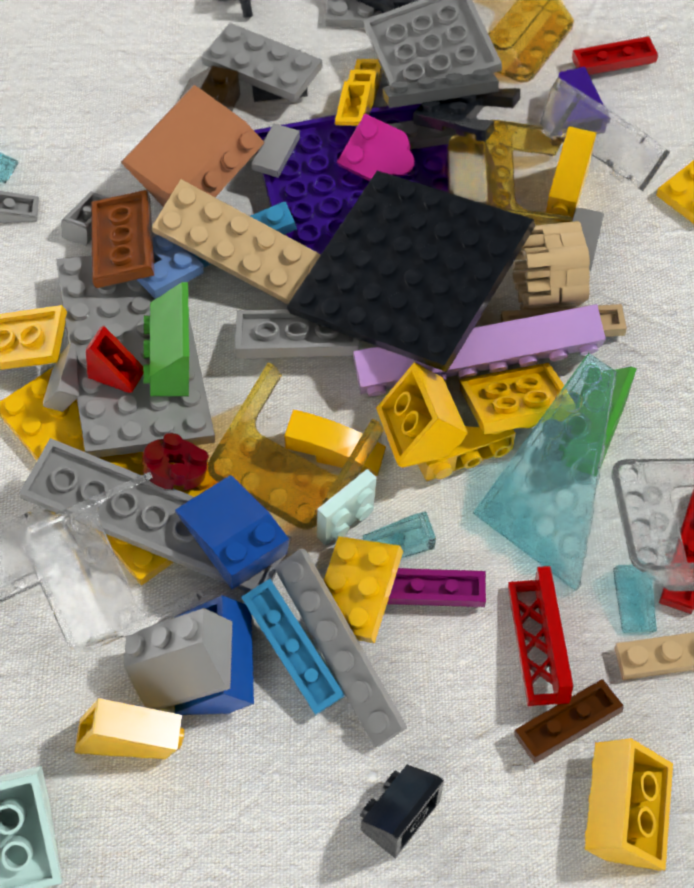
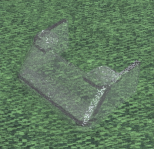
(617, 143)

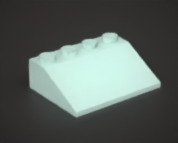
(27, 832)

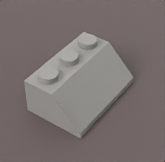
(180, 659)

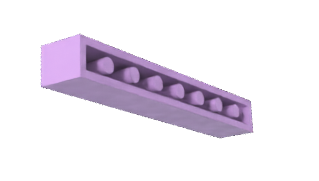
(493, 348)

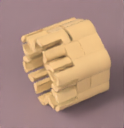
(555, 267)

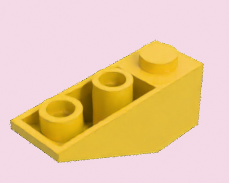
(469, 453)

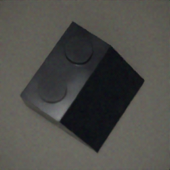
(401, 808)

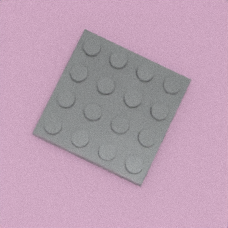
(431, 41)

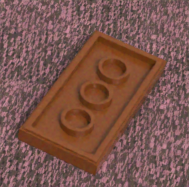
(122, 239)

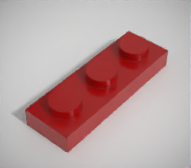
(616, 55)

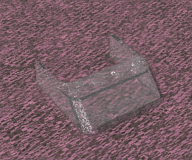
(649, 518)
(85, 577)

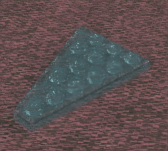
(551, 482)

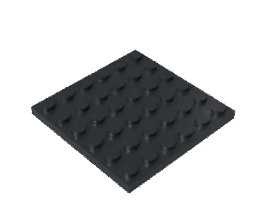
(412, 269)

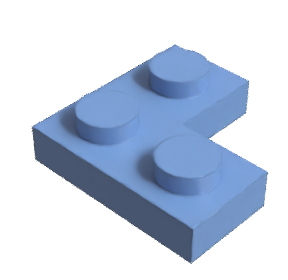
(171, 267)

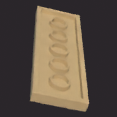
(234, 242)

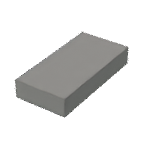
(276, 150)

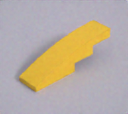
(359, 92)

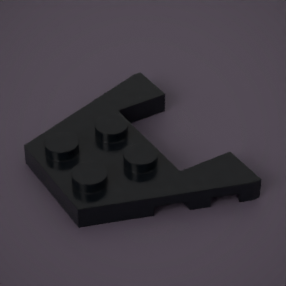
(461, 111)

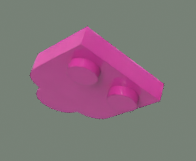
(376, 148)

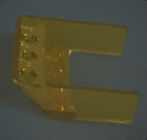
(530, 36)
(487, 168)
(276, 475)

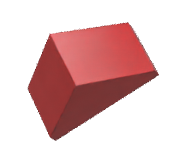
(112, 363)

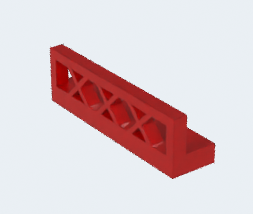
(553, 644)

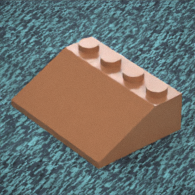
(193, 143)

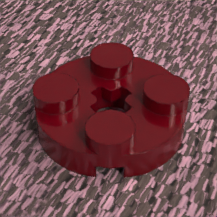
(188, 460)

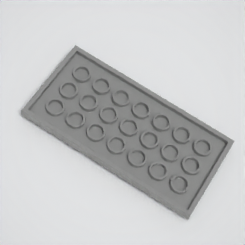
(111, 418)

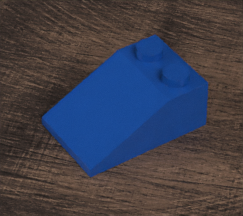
(234, 531)

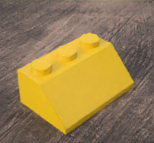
(421, 418)
(629, 805)

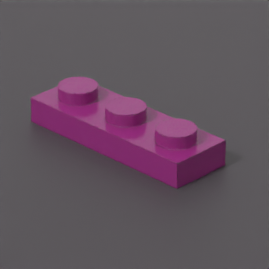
(439, 587)

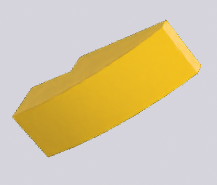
(328, 441)

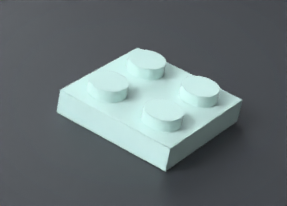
(346, 507)

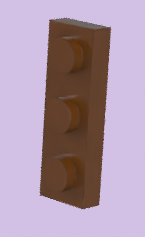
(568, 721)

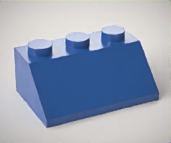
(241, 683)

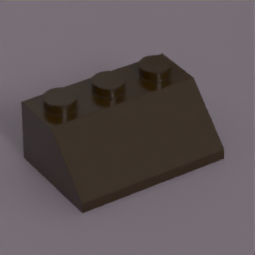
(219, 84)

